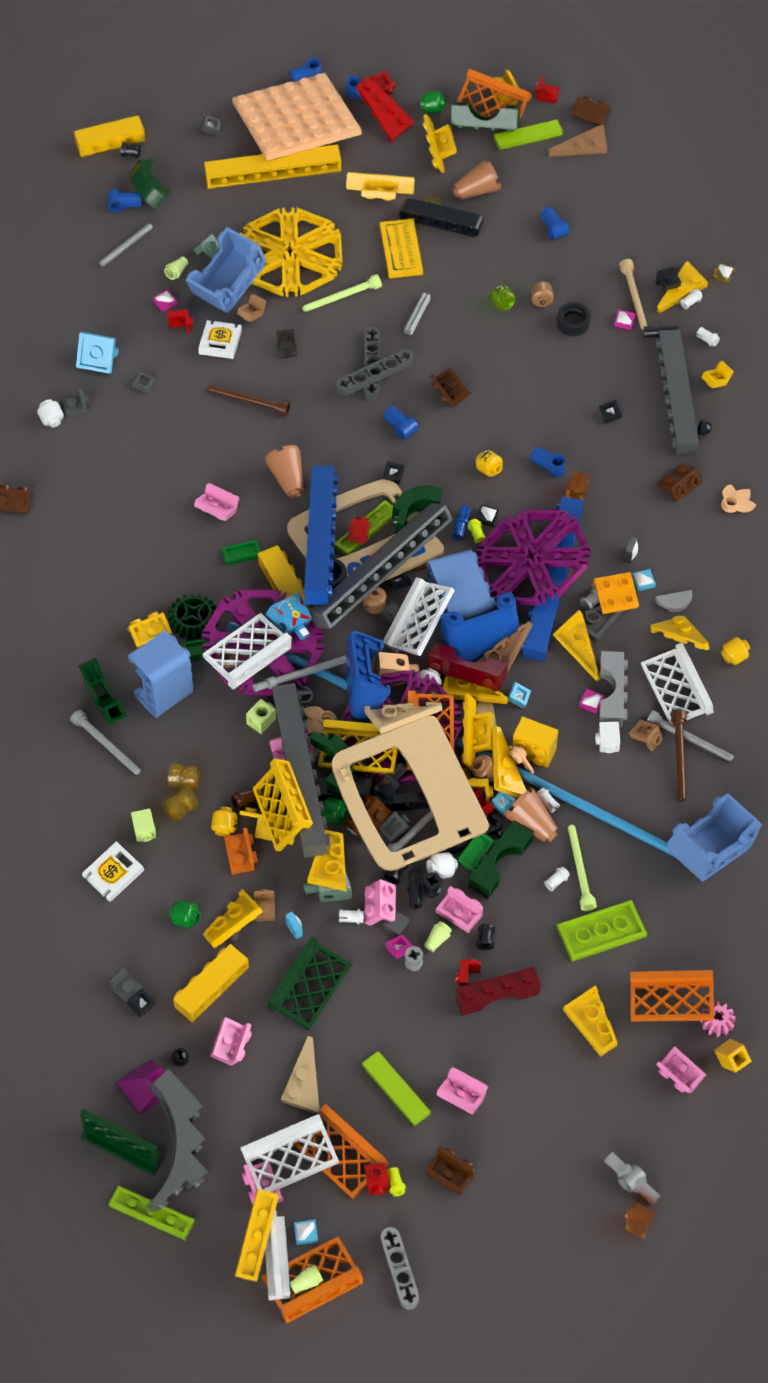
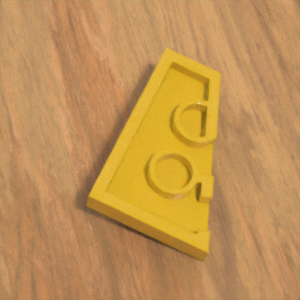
(329, 869)
(236, 917)

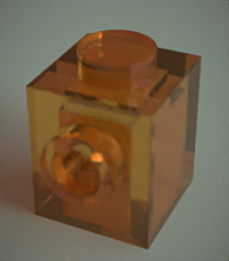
(578, 486)
(639, 1220)

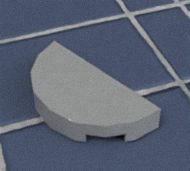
(675, 601)

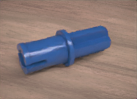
(461, 522)

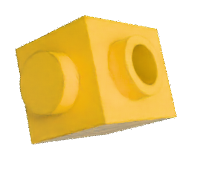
(732, 1055)

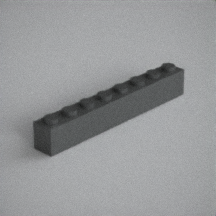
(678, 392)

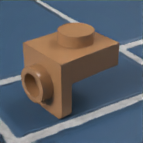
(253, 309)

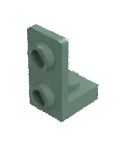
(209, 246)

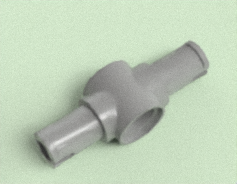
(632, 1178)

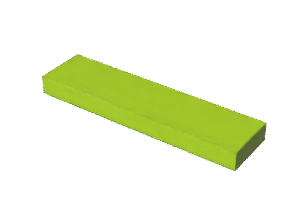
(528, 134)
(378, 517)
(396, 1088)
(165, 1219)

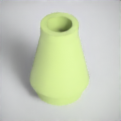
(175, 268)
(438, 934)
(307, 1279)

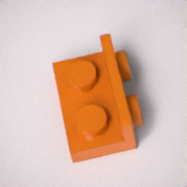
(239, 852)

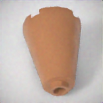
(477, 181)
(287, 469)
(532, 814)

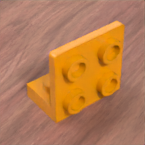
(616, 593)

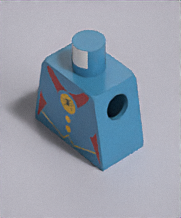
(291, 616)

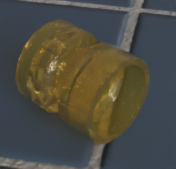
(184, 776)
(183, 802)

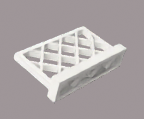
(410, 613)
(260, 658)
(690, 675)
(285, 1138)
(277, 1260)

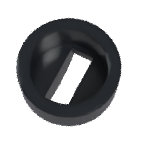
(704, 428)
(175, 1056)

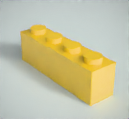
(109, 135)
(280, 573)
(210, 983)

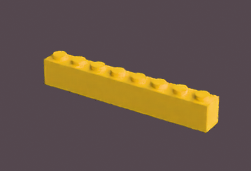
(258, 169)

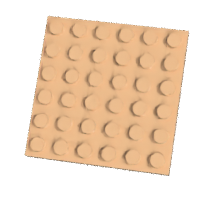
(296, 116)

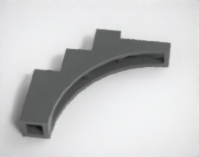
(181, 1111)

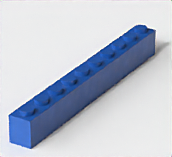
(320, 535)
(544, 615)

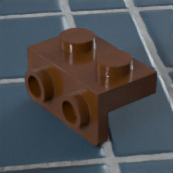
(590, 111)
(451, 387)
(680, 481)
(15, 500)
(376, 810)
(451, 1170)

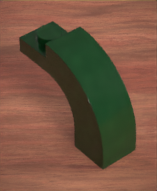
(146, 184)
(414, 500)
(100, 692)
(331, 748)

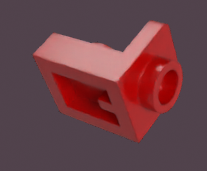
(546, 92)
(180, 318)

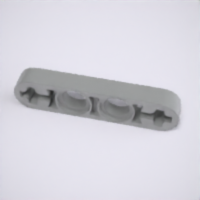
(397, 1268)

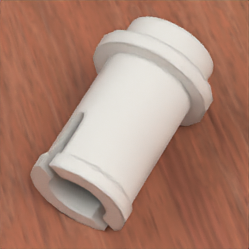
(693, 297)
(710, 338)
(547, 800)
(557, 878)
(351, 916)

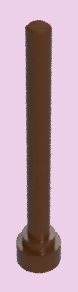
(281, 407)
(678, 719)

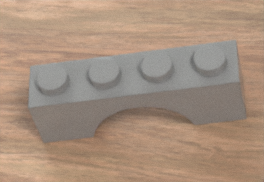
(612, 669)

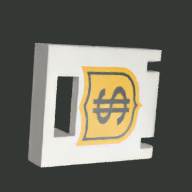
(220, 334)
(110, 874)

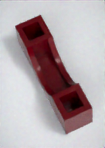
(487, 674)
(517, 984)

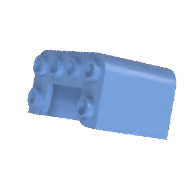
(228, 272)
(466, 578)
(164, 673)
(715, 839)

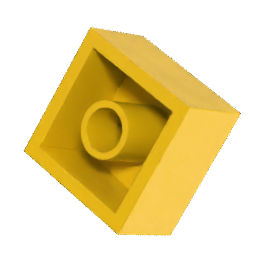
(537, 741)

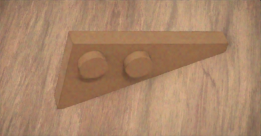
(589, 142)
(509, 647)

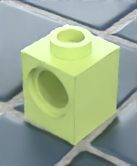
(261, 723)
(143, 825)

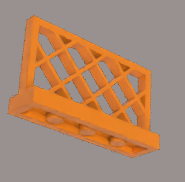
(495, 85)
(414, 698)
(672, 979)
(356, 1142)
(325, 1291)

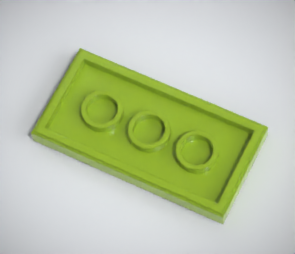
(601, 930)

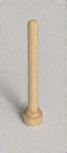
(627, 267)

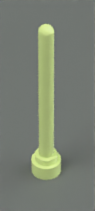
(373, 282)
(587, 900)

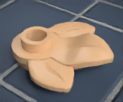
(738, 499)
(316, 718)
(519, 756)

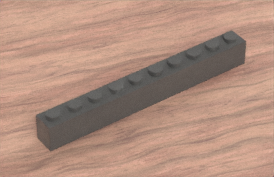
(381, 565)
(295, 748)

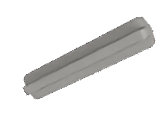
(417, 313)

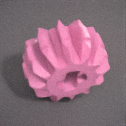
(716, 1026)

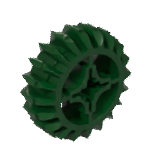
(194, 610)

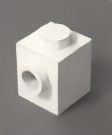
(608, 737)

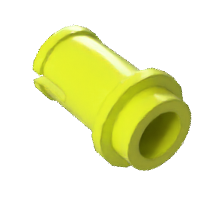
(476, 530)
(397, 1188)

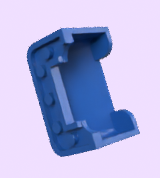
(480, 633)
(362, 684)

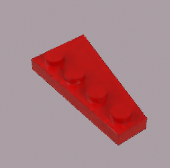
(388, 113)

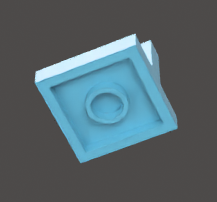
(96, 352)

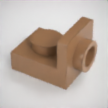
(647, 733)
(266, 901)

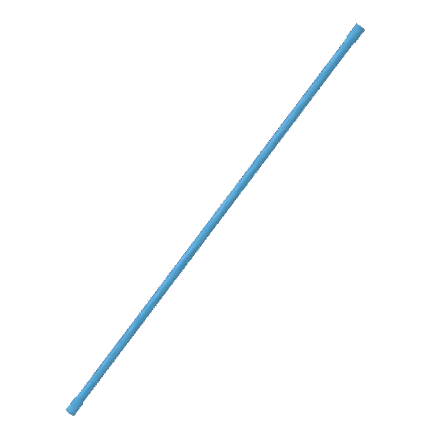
(526, 776)

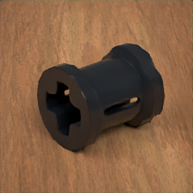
(130, 150)
(394, 876)
(432, 891)
(485, 939)

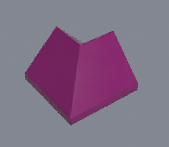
(137, 1086)

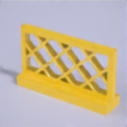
(358, 730)
(290, 797)
(256, 1235)

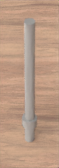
(275, 681)

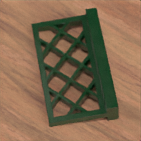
(292, 979)
(120, 1143)

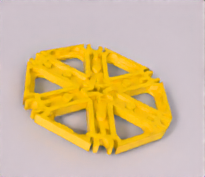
(301, 247)

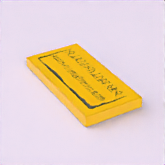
(401, 248)

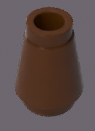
(243, 799)

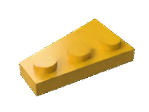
(591, 1020)

